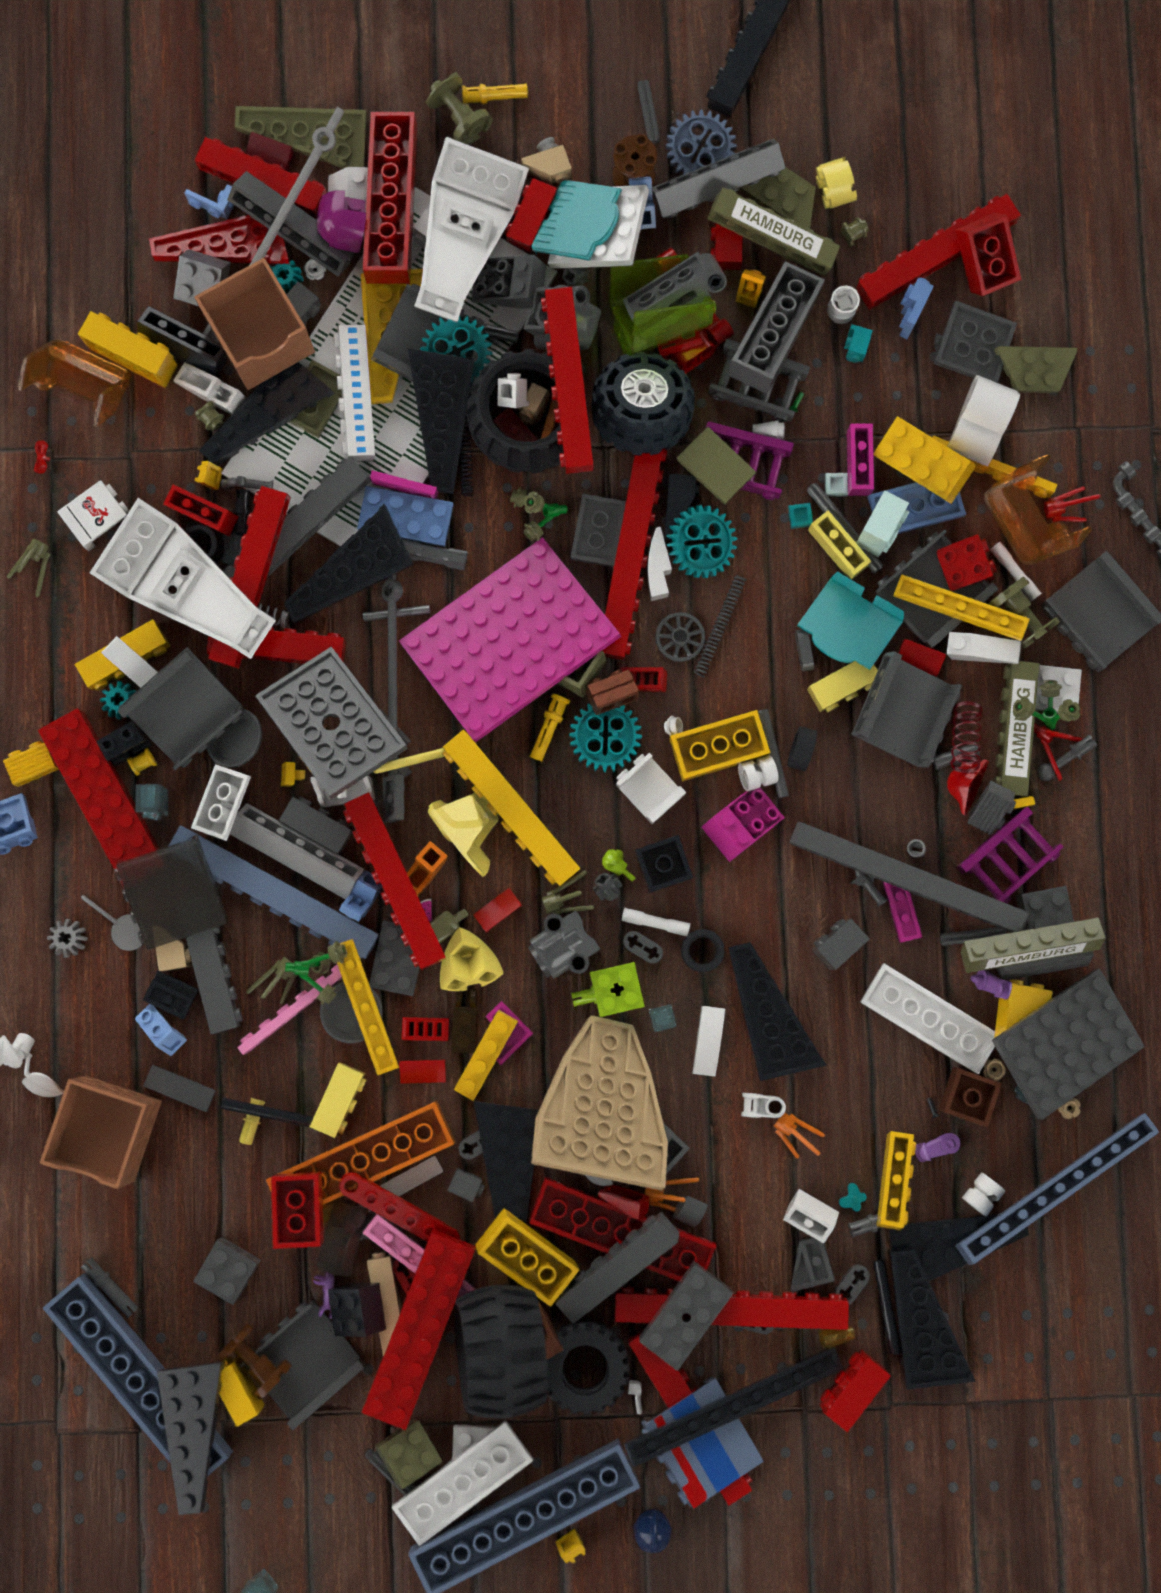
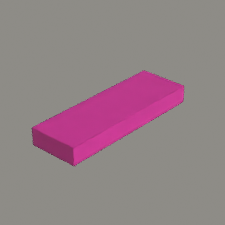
(403, 485)
(902, 913)

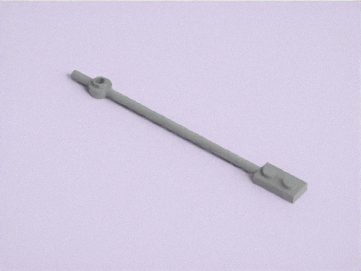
(296, 189)

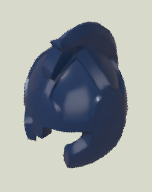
(652, 1531)

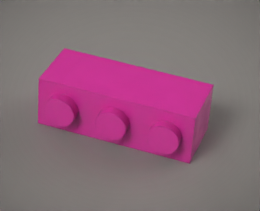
(860, 459)

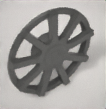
(680, 637)

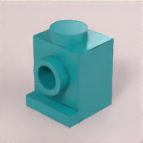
(857, 343)

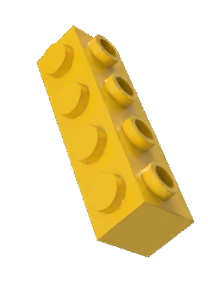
(895, 1180)

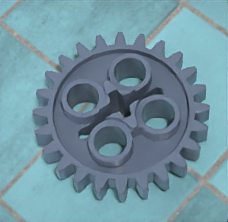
(684, 137)

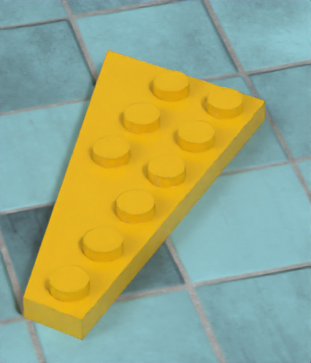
(378, 307)

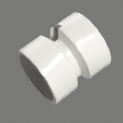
(843, 304)
(754, 774)
(983, 1194)

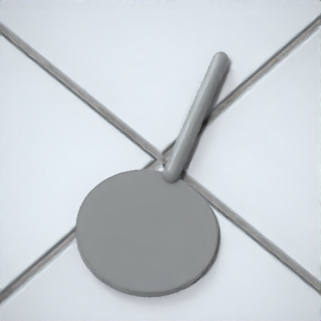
(123, 931)

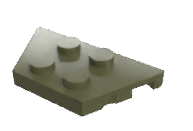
(786, 195)
(1036, 367)

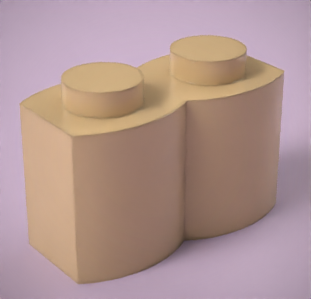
(538, 403)

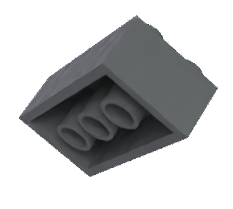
(696, 1294)

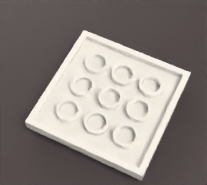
(622, 243)

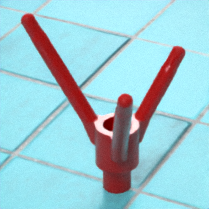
(1046, 736)

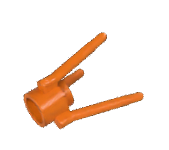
(787, 1126)
(658, 1195)

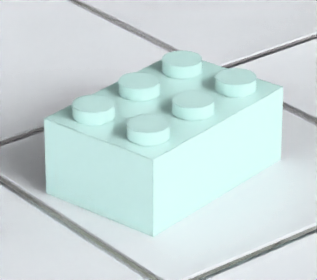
(883, 524)

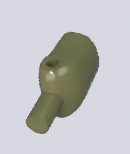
(447, 924)

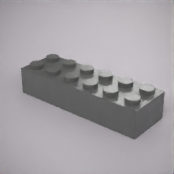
(775, 327)

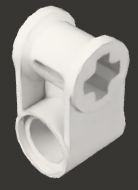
(761, 1105)

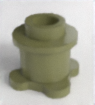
(854, 230)
(210, 416)

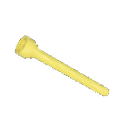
(411, 760)

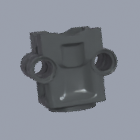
(586, 317)
(558, 948)

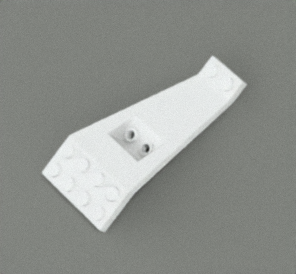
(478, 191)
(148, 559)

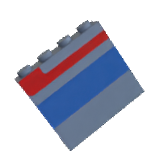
(711, 1460)

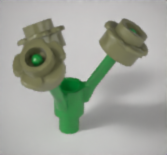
(535, 504)
(1067, 711)
(320, 964)

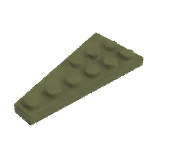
(297, 127)

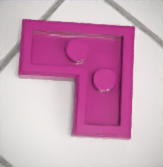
(518, 1036)

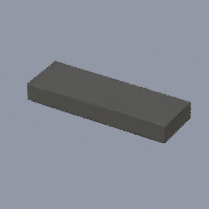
(179, 1088)

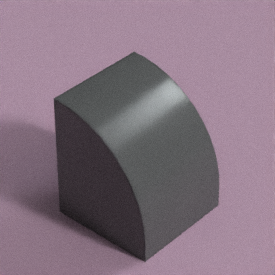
(690, 1211)

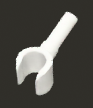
(635, 1389)

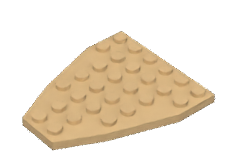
(603, 1110)

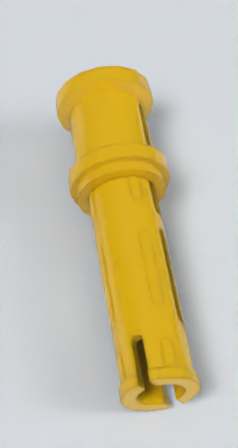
(483, 94)
(552, 718)

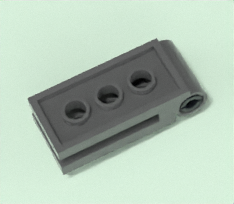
(679, 286)

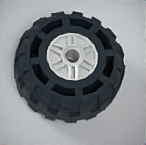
(642, 403)

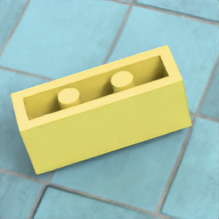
(839, 545)
(841, 685)
(338, 1100)

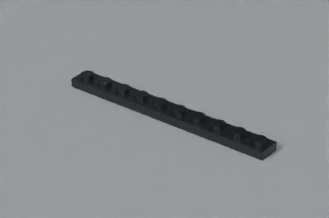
(732, 1406)

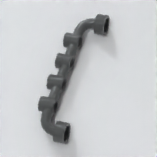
(1125, 500)

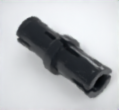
(242, 510)

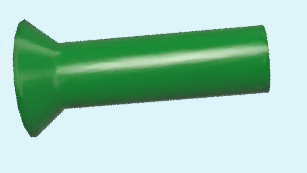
(796, 402)

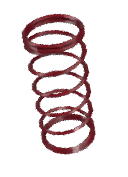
(965, 755)

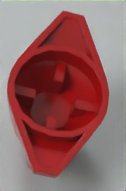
(966, 785)

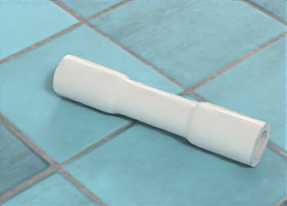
(1007, 561)
(669, 925)

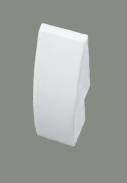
(209, 388)
(658, 567)
(708, 1040)

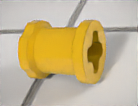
(142, 761)

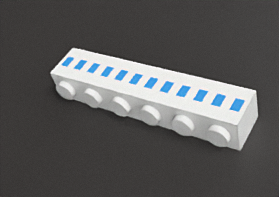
(355, 392)

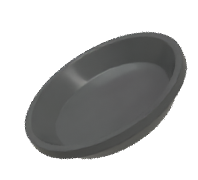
(238, 742)
(339, 1016)

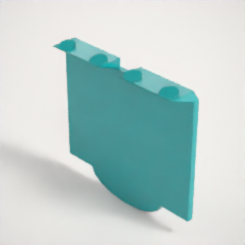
(579, 220)
(849, 625)

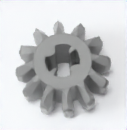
(58, 938)

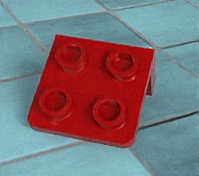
(966, 562)

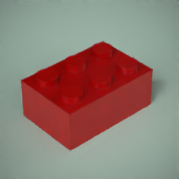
(988, 254)
(297, 1210)
(853, 1389)

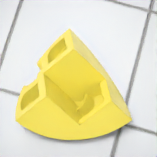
(468, 963)

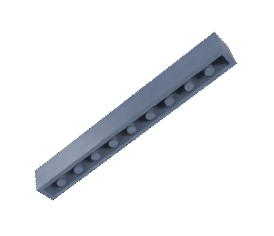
(281, 897)
(1056, 1189)

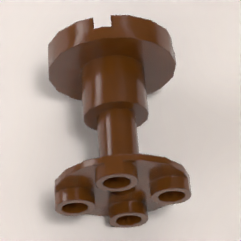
(634, 158)
(260, 1367)

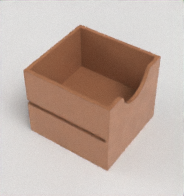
(255, 323)
(101, 1131)

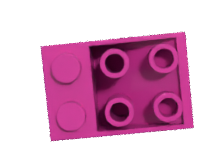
(742, 822)

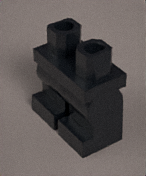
(119, 742)

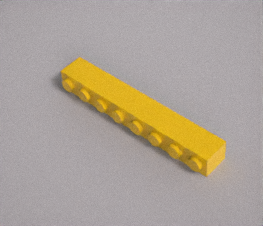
(511, 808)

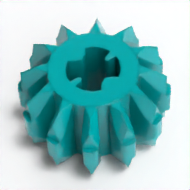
(290, 271)
(113, 695)

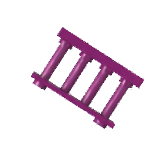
(758, 444)
(1005, 835)

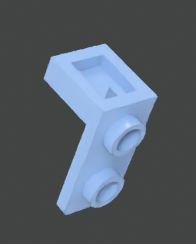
(222, 208)
(159, 1030)

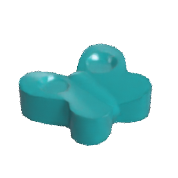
(853, 1198)

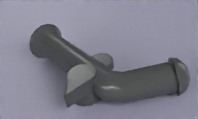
(241, 481)
(867, 882)

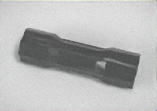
(448, 557)

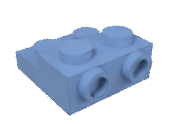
(913, 304)
(15, 824)

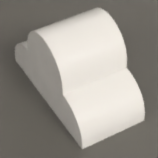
(983, 420)

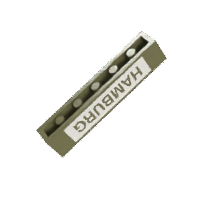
(773, 231)
(1016, 733)
(1032, 945)

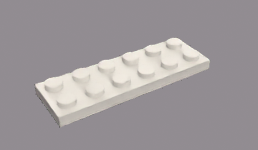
(929, 1018)
(462, 1483)

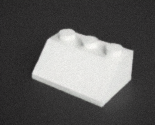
(352, 181)
(221, 802)

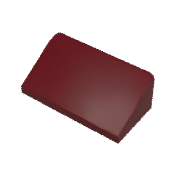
(269, 150)

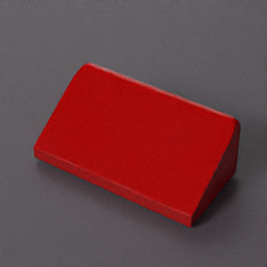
(922, 657)
(497, 910)
(422, 1071)

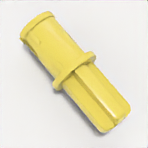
(250, 1125)

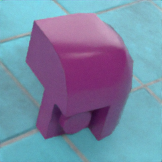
(341, 221)

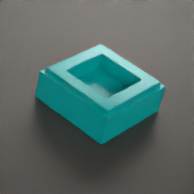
(800, 515)

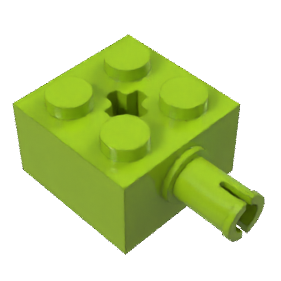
(600, 991)

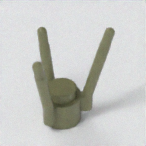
(35, 551)
(554, 901)
(279, 967)

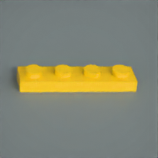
(486, 1055)

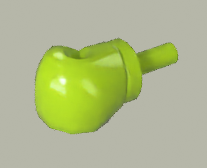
(614, 863)

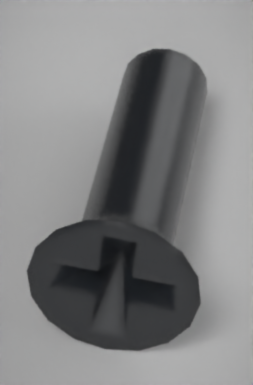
(932, 1108)

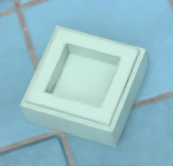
(836, 484)

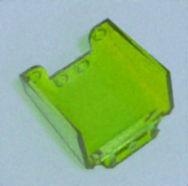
(658, 325)

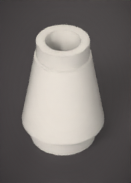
(771, 429)

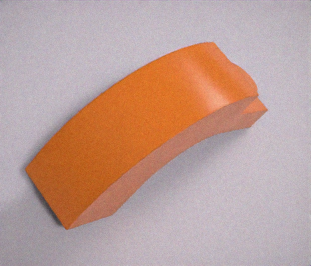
(426, 867)

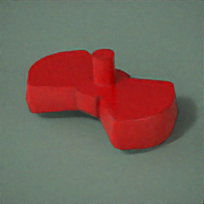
(41, 449)

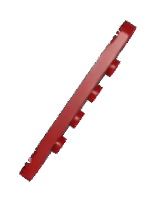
(394, 1208)

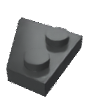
(811, 1265)

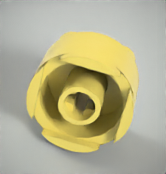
(836, 181)

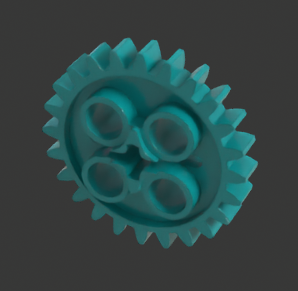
(447, 330)
(700, 521)
(585, 735)

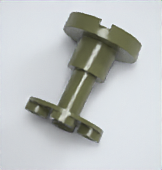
(468, 122)
(1017, 603)

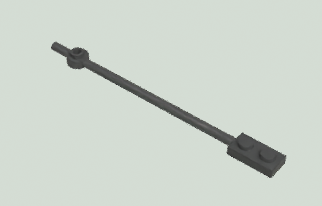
(394, 783)

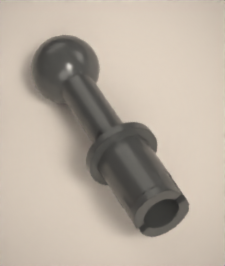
(1046, 772)

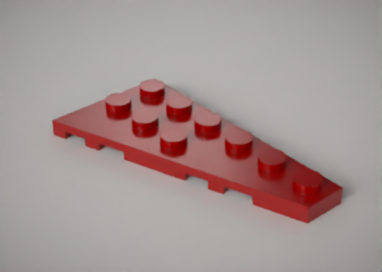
(228, 240)

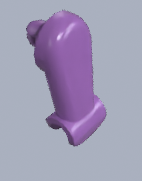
(988, 982)
(942, 1145)
(327, 1283)

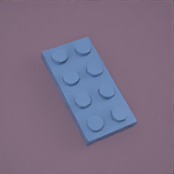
(923, 505)
(415, 516)

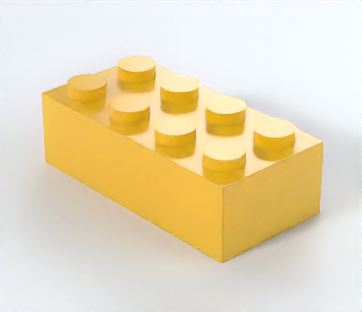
(128, 349)
(924, 460)
(719, 745)
(527, 1257)

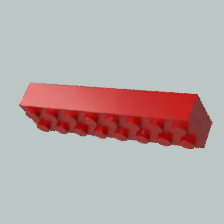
(390, 198)
(97, 788)
(419, 1329)

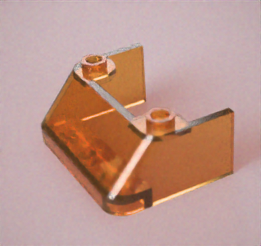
(77, 372)
(1022, 520)

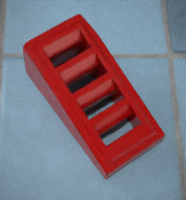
(653, 671)
(406, 1027)
(628, 1201)

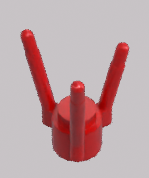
(1055, 507)

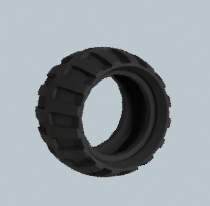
(500, 449)
(500, 1351)

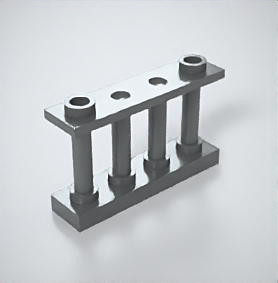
(795, 371)

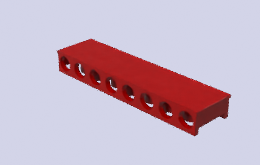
(602, 1225)

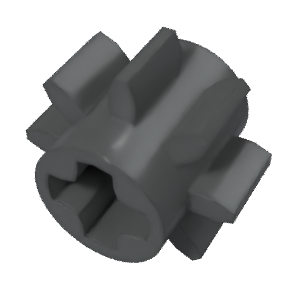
(575, 276)
(607, 886)

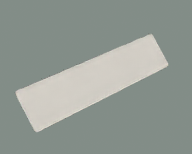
(413, 1177)

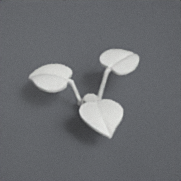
(14, 1054)

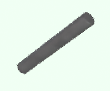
(401, 612)

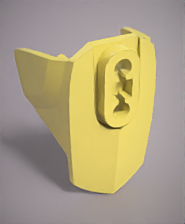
(466, 826)

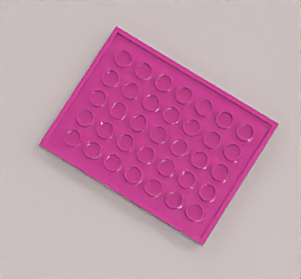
(509, 639)

